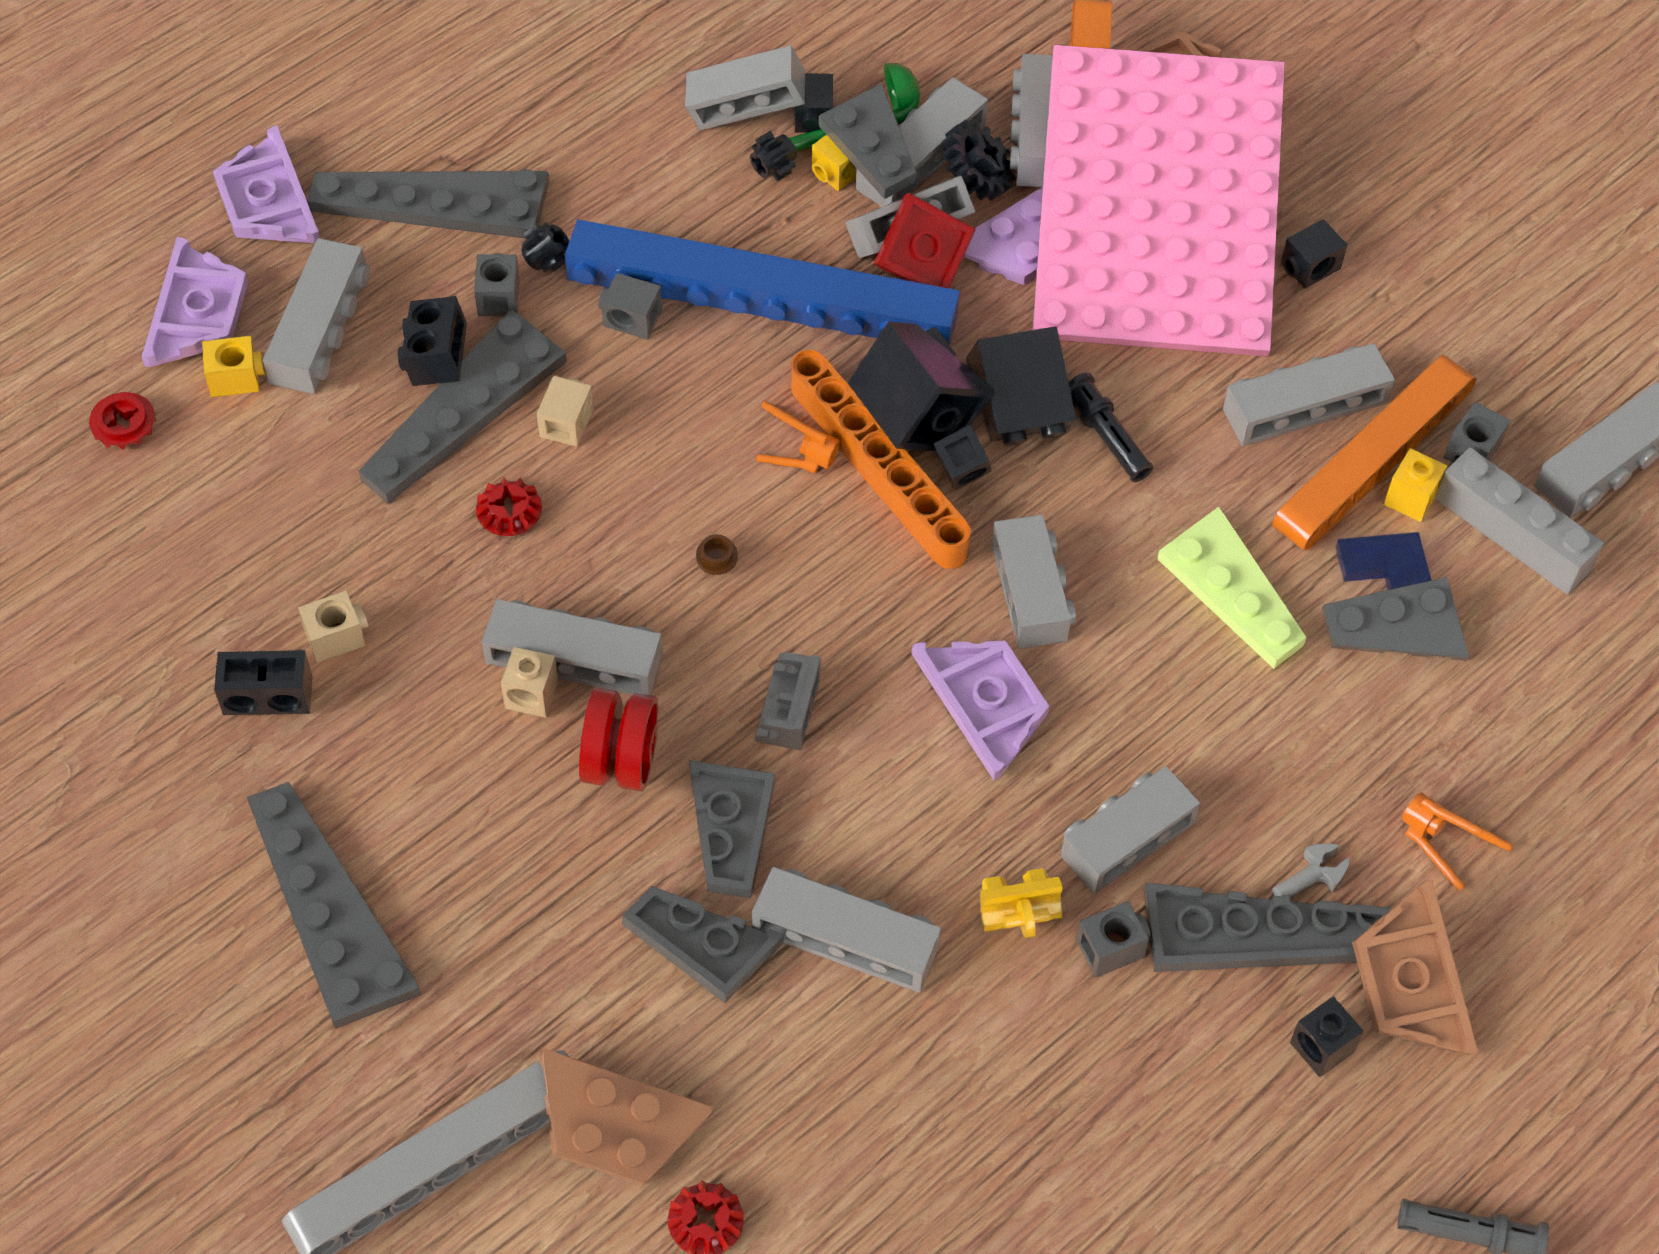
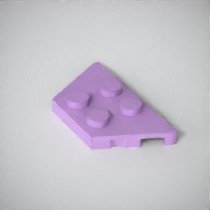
(265, 194)
(1010, 241)
(195, 305)
(986, 697)

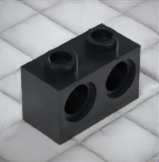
(433, 341)
(263, 682)

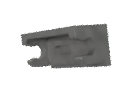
(789, 700)

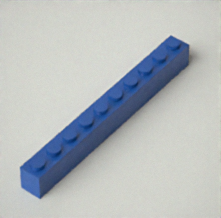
(758, 282)

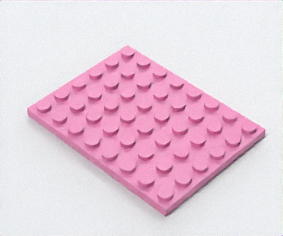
(1160, 200)

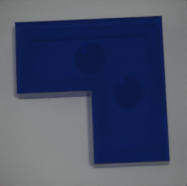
(1392, 557)

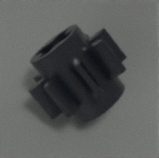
(773, 156)
(545, 247)

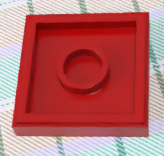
(924, 244)

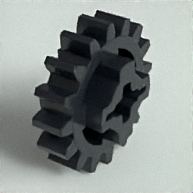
(978, 160)

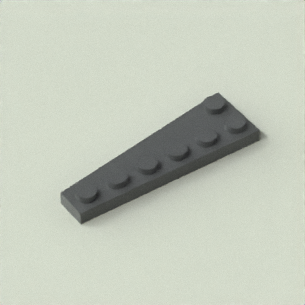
(457, 200)
(491, 380)
(1244, 932)
(339, 933)

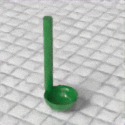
(903, 94)

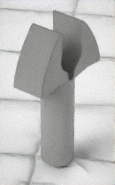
(1314, 872)

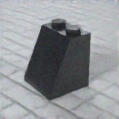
(1028, 385)
(917, 387)

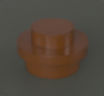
(716, 555)

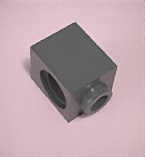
(496, 284)
(631, 305)
(1480, 430)
(1105, 954)

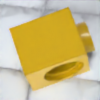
(831, 164)
(232, 366)
(1415, 485)

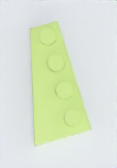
(1229, 581)

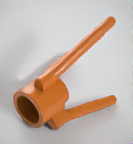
(817, 446)
(1430, 817)

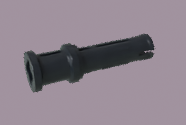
(1098, 414)

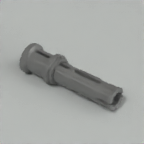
(1495, 1233)

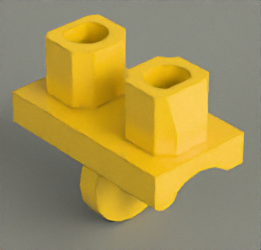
(1020, 904)

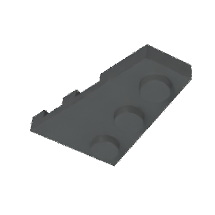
(871, 140)
(1400, 620)
(731, 822)
(702, 944)

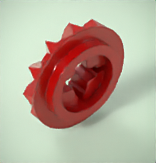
(130, 407)
(492, 512)
(701, 1238)

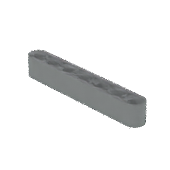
(420, 1165)

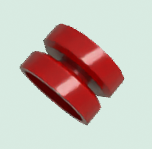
(618, 739)

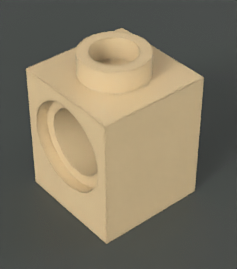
(565, 410)
(333, 641)
(529, 682)

